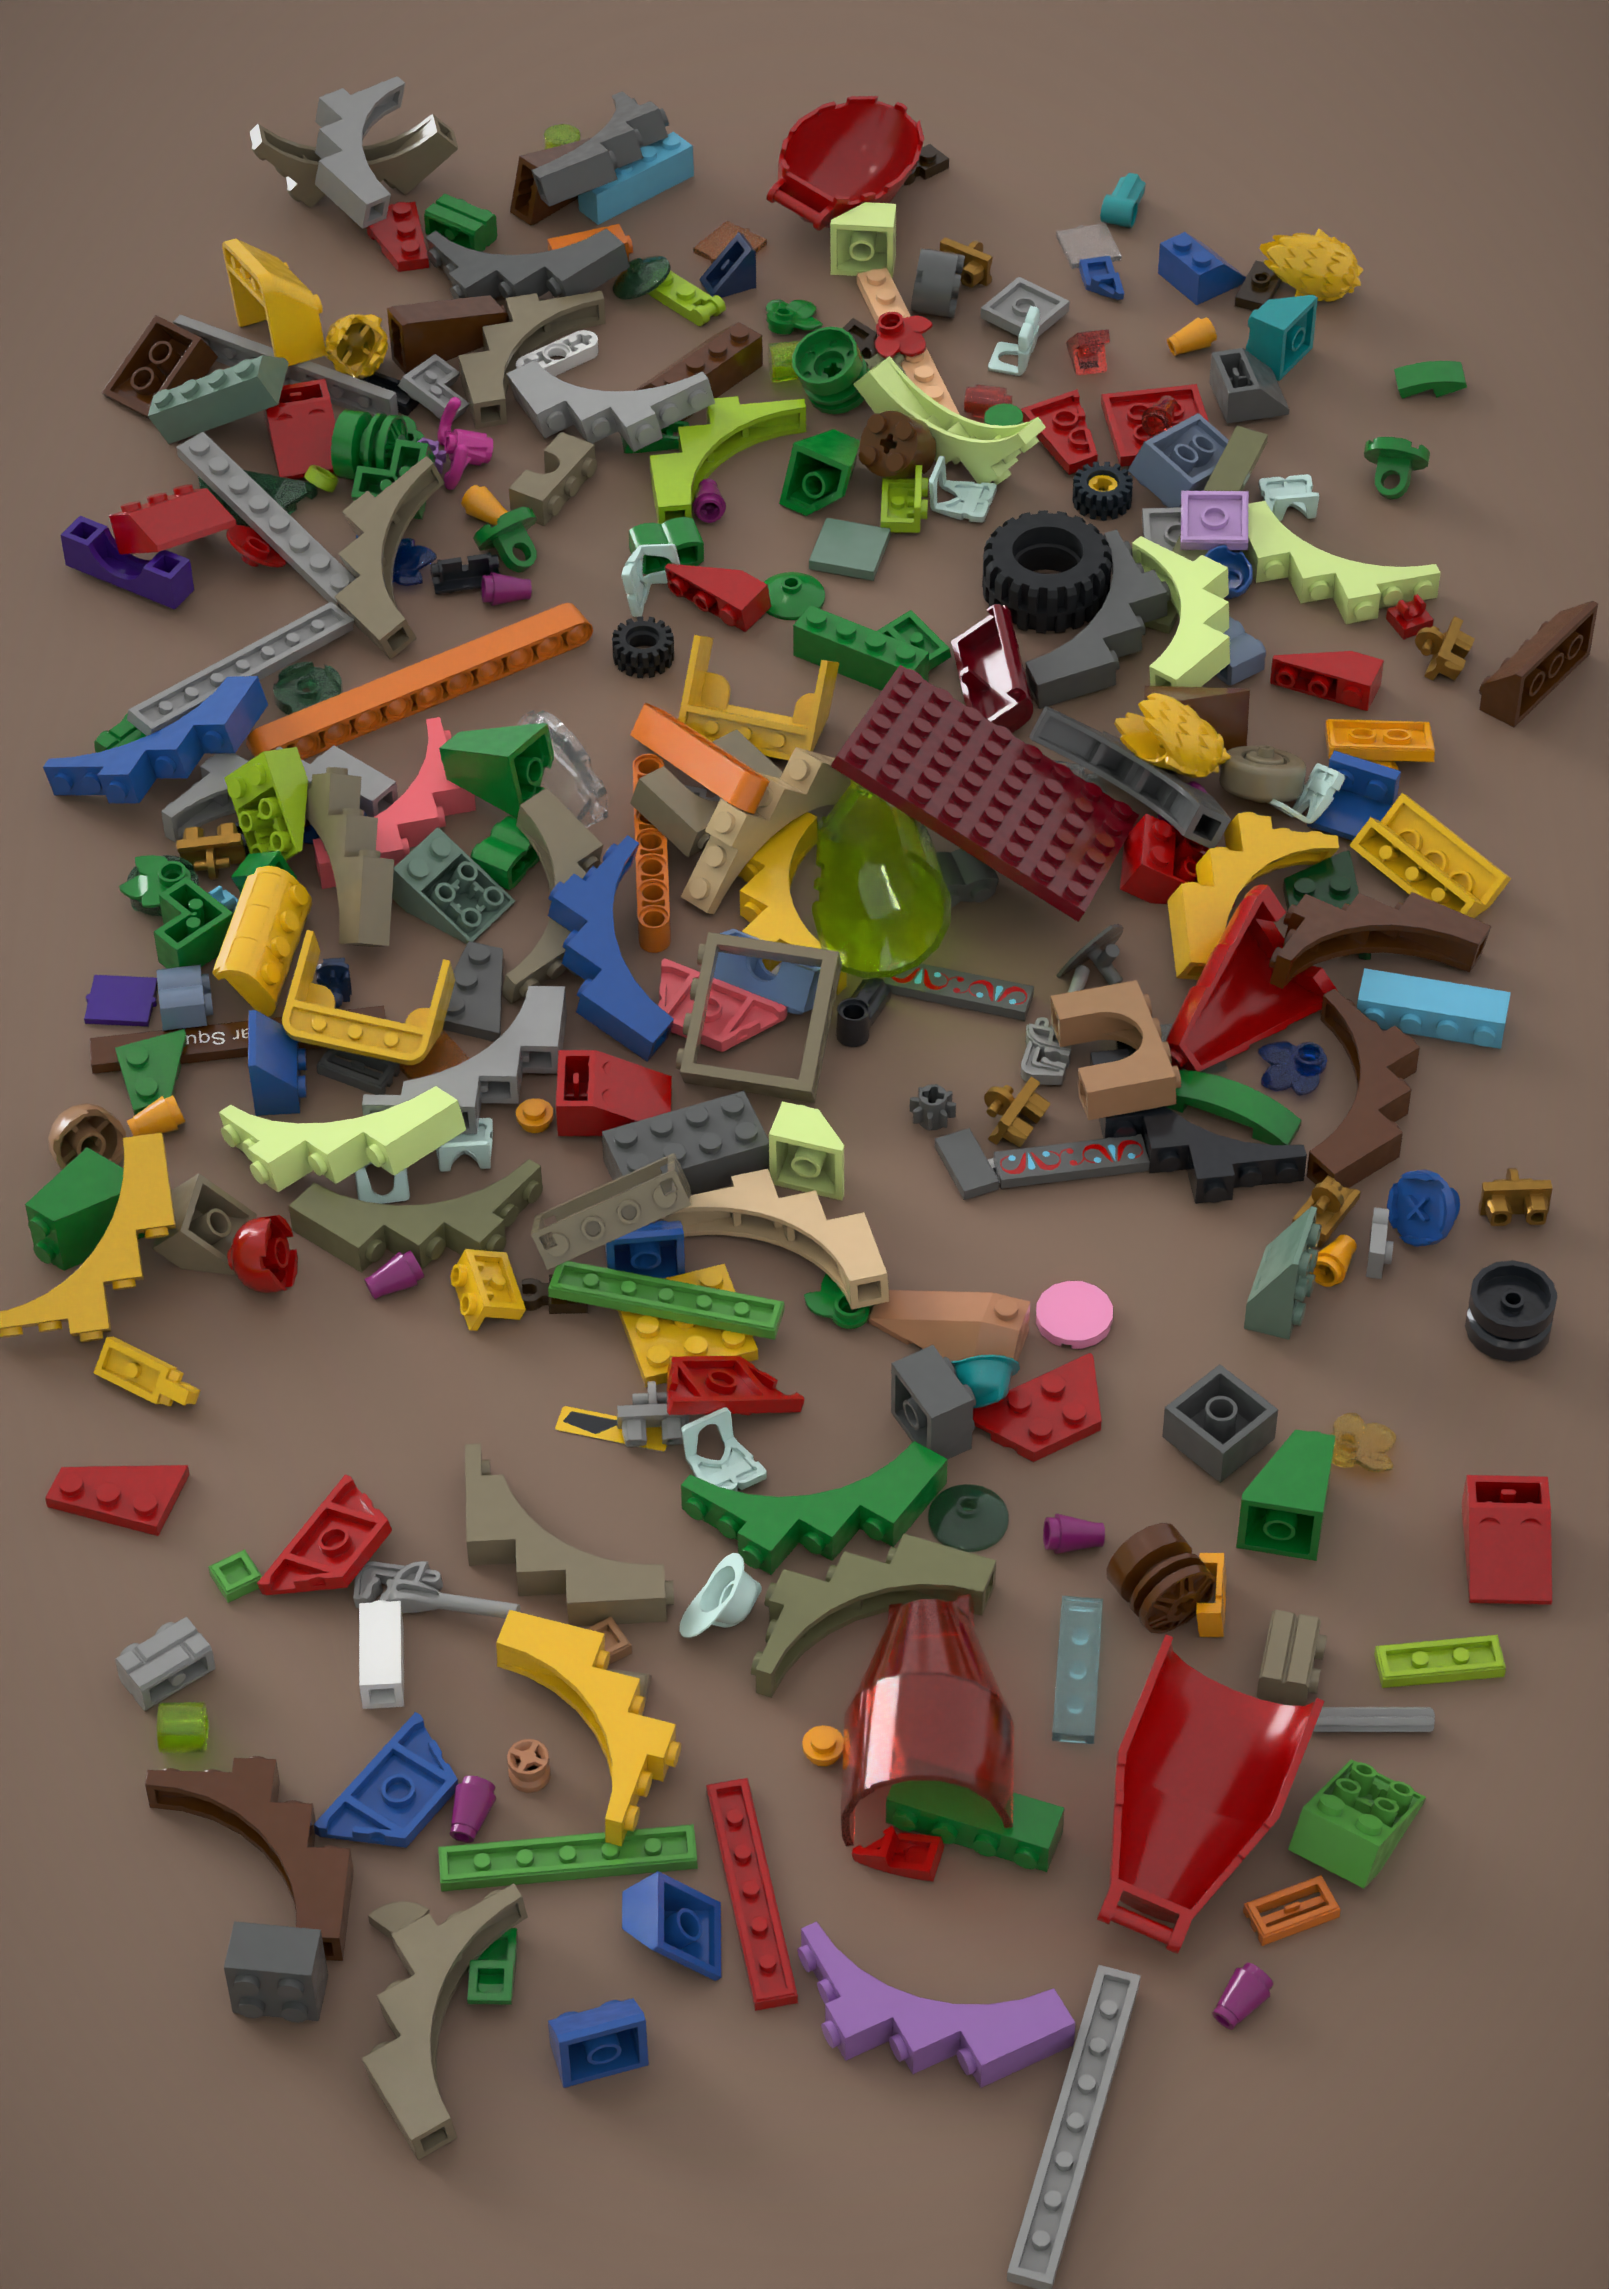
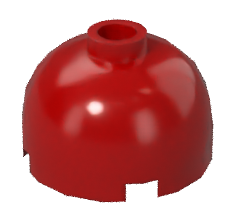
(263, 1255)

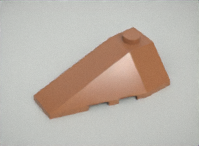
(955, 1322)

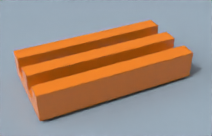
(1295, 1916)

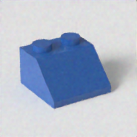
(1196, 269)
(274, 1067)
(649, 1251)
(599, 2041)

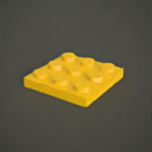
(659, 1339)

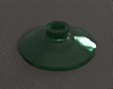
(641, 277)
(968, 1529)

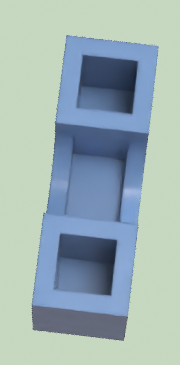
(791, 987)

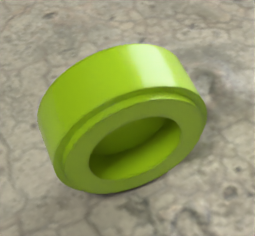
(321, 478)

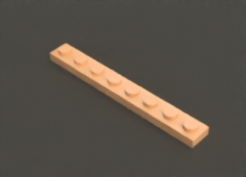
(883, 297)

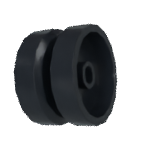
(1511, 1310)

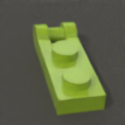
(688, 299)

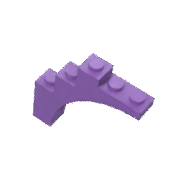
(986, 2038)

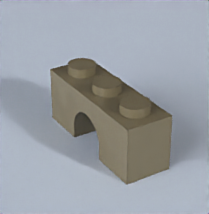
(567, 466)

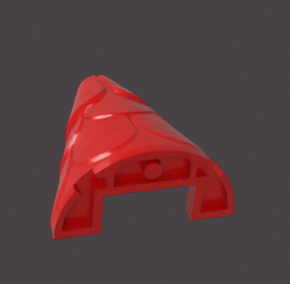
(1234, 994)

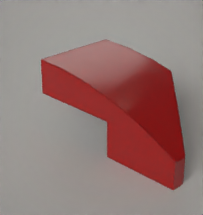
(903, 1854)

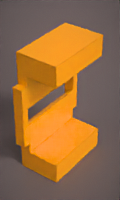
(1212, 1615)

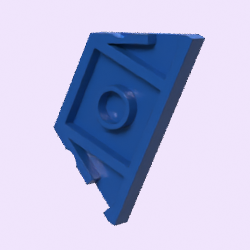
(394, 1792)

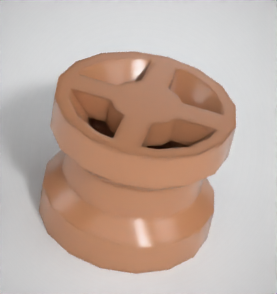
(523, 1756)

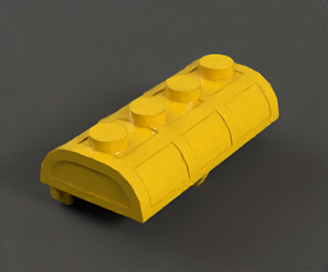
(263, 936)

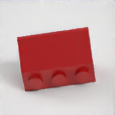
(169, 520)

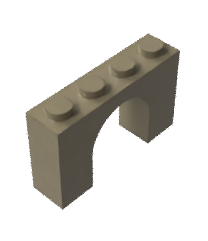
(681, 813)

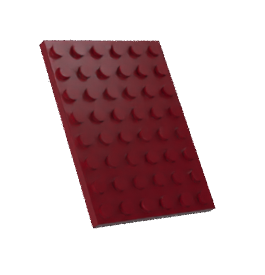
(987, 792)

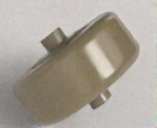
(1263, 774)

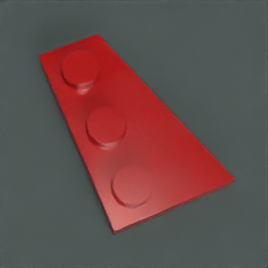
(401, 237)
(1065, 430)
(119, 1495)

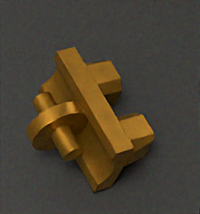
(976, 263)
(1440, 645)
(212, 851)
(1027, 1102)
(1515, 1196)
(1332, 1205)

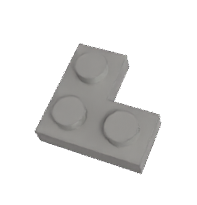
(430, 385)

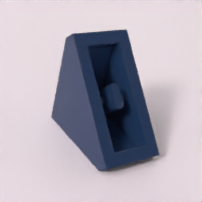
(732, 270)

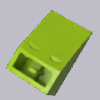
(271, 801)

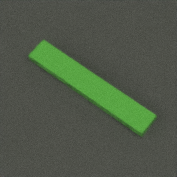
(667, 1299)
(566, 1858)

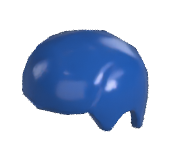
(1239, 569)

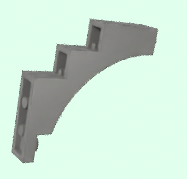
(497, 1071)

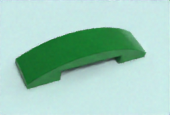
(1237, 1102)

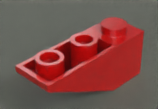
(723, 592)
(1333, 676)

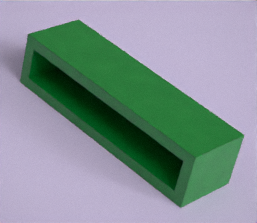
(858, 650)
(972, 1821)

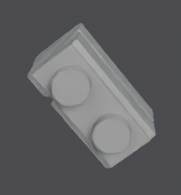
(164, 1662)

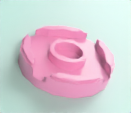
(1074, 1314)

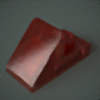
(1088, 351)

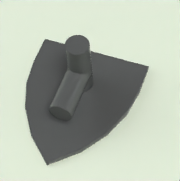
(1101, 952)

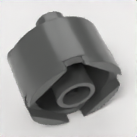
(937, 283)

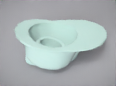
(723, 1600)

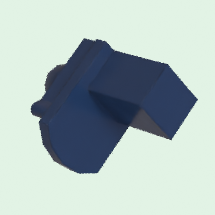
(335, 976)

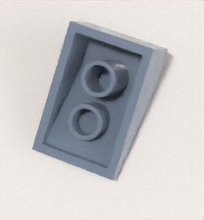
(1179, 459)

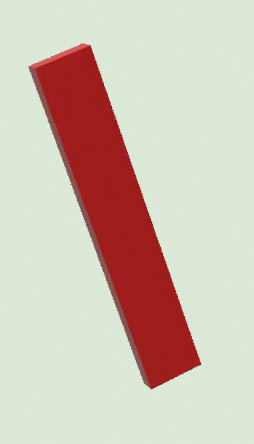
(751, 1894)

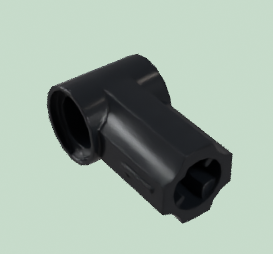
(860, 1011)

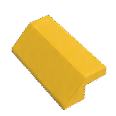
(1429, 859)

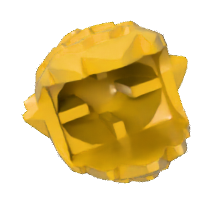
(1313, 264)
(356, 345)
(1173, 737)

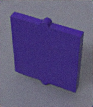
(121, 1000)

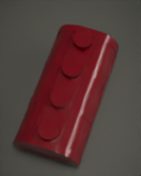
(993, 670)

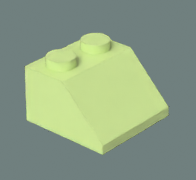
(863, 239)
(806, 1152)

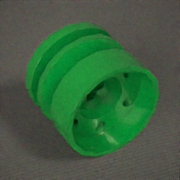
(828, 367)
(364, 441)

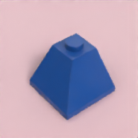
(675, 1922)

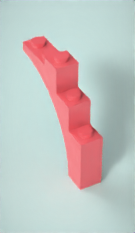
(415, 812)

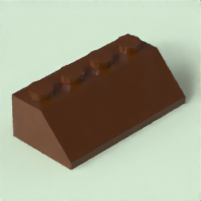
(723, 359)
(1539, 665)

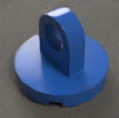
(1422, 1207)

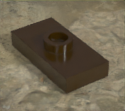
(1258, 287)

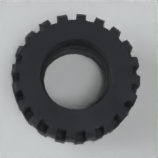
(1054, 544)

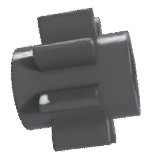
(932, 1107)

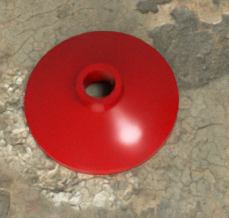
(253, 547)

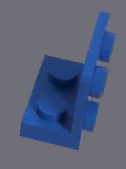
(1365, 793)

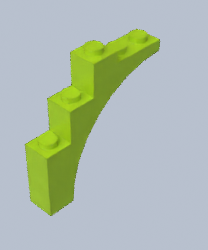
(705, 447)

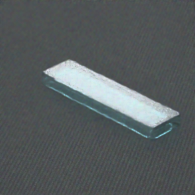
(1077, 1670)

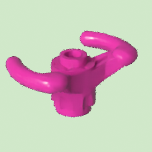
(462, 445)

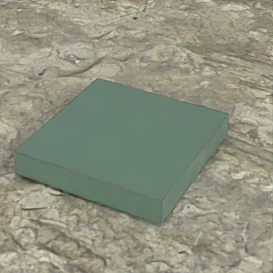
(849, 549)

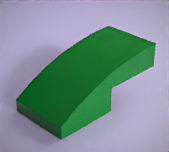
(1440, 376)
(494, 1972)

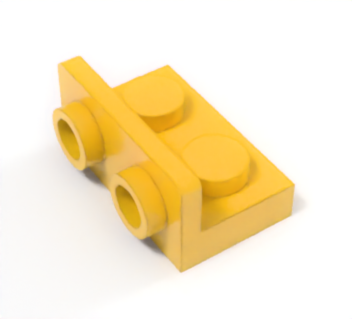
(486, 1287)

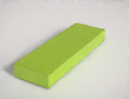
(1439, 1661)

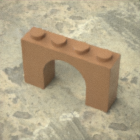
(1121, 1015)

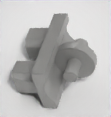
(649, 1411)

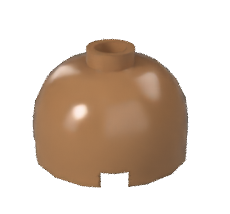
(86, 1127)

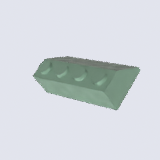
(218, 398)

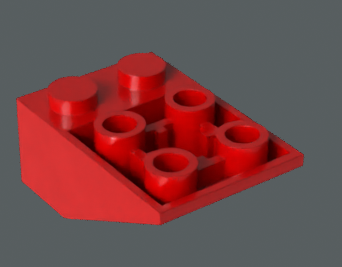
(301, 428)
(1158, 860)
(606, 1092)
(1508, 1539)

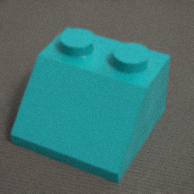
(1282, 332)

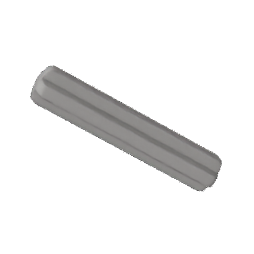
(1375, 1719)

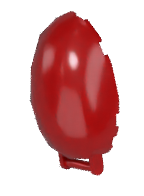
(846, 158)

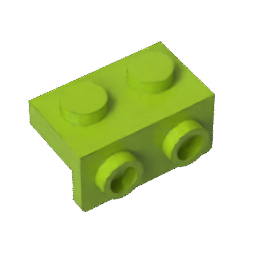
(903, 504)

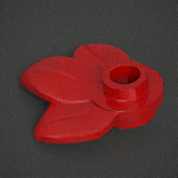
(901, 334)

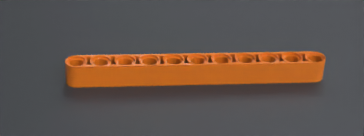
(425, 683)

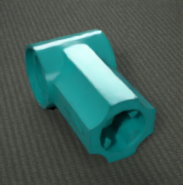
(1123, 204)

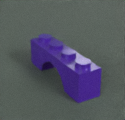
(94, 551)

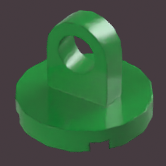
(1395, 457)
(510, 534)

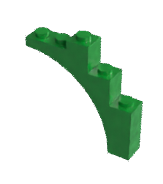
(825, 1521)

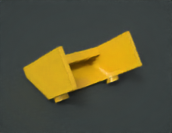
(271, 292)
(775, 735)
(314, 1020)

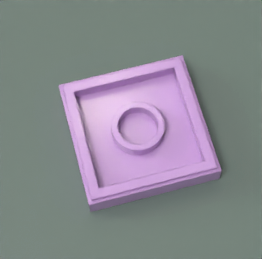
(1214, 520)

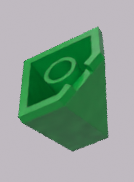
(819, 471)
(499, 763)

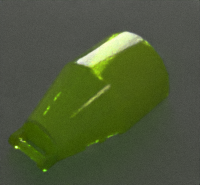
(878, 887)

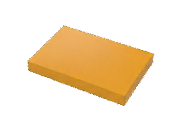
(1380, 739)

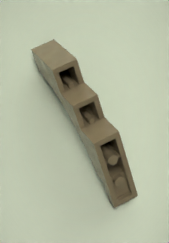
(594, 1586)

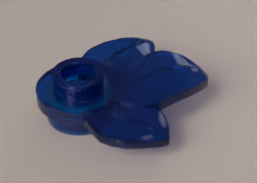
(409, 561)
(1293, 1066)

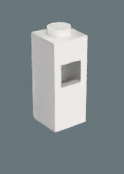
(381, 1654)

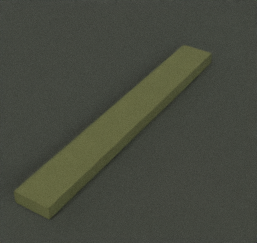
(1229, 475)

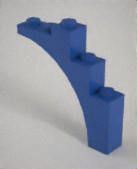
(171, 752)
(609, 993)

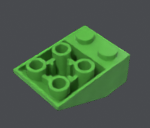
(1355, 1822)

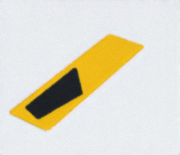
(602, 1427)

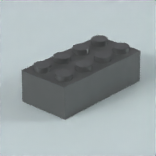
(708, 1139)

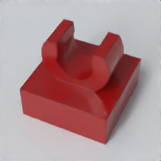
(1409, 617)

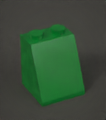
(75, 1210)
(1288, 1498)

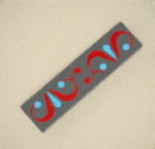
(963, 990)
(1071, 1161)

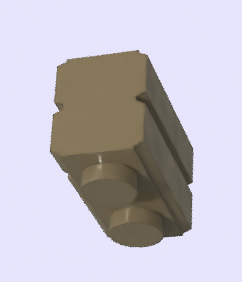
(1290, 1657)

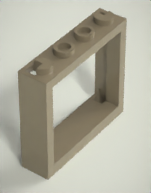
(751, 1082)
(611, 1211)

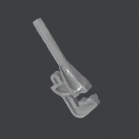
(1043, 1044)
(419, 1590)

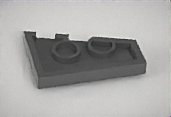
(477, 993)

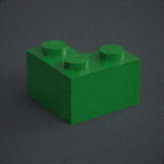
(404, 457)
(191, 926)

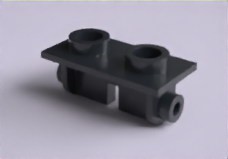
(452, 576)

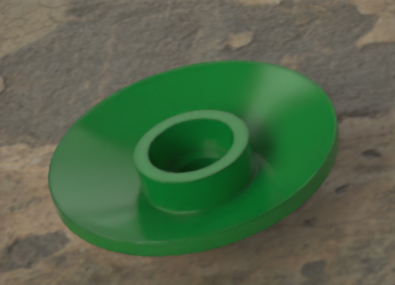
(793, 594)

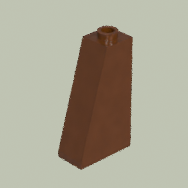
(526, 199)
(440, 328)

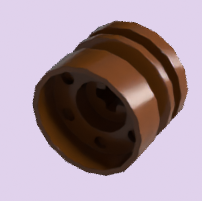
(1160, 1577)

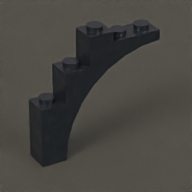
(1211, 1160)

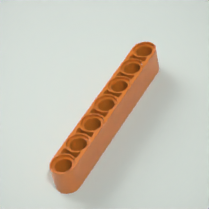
(700, 758)
(651, 871)

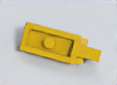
(143, 1374)

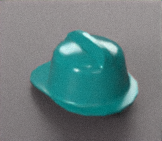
(986, 1376)

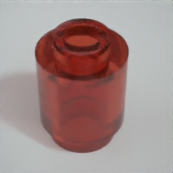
(982, 397)

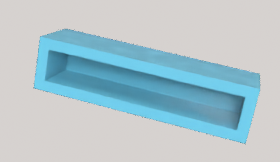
(661, 168)
(1434, 1008)

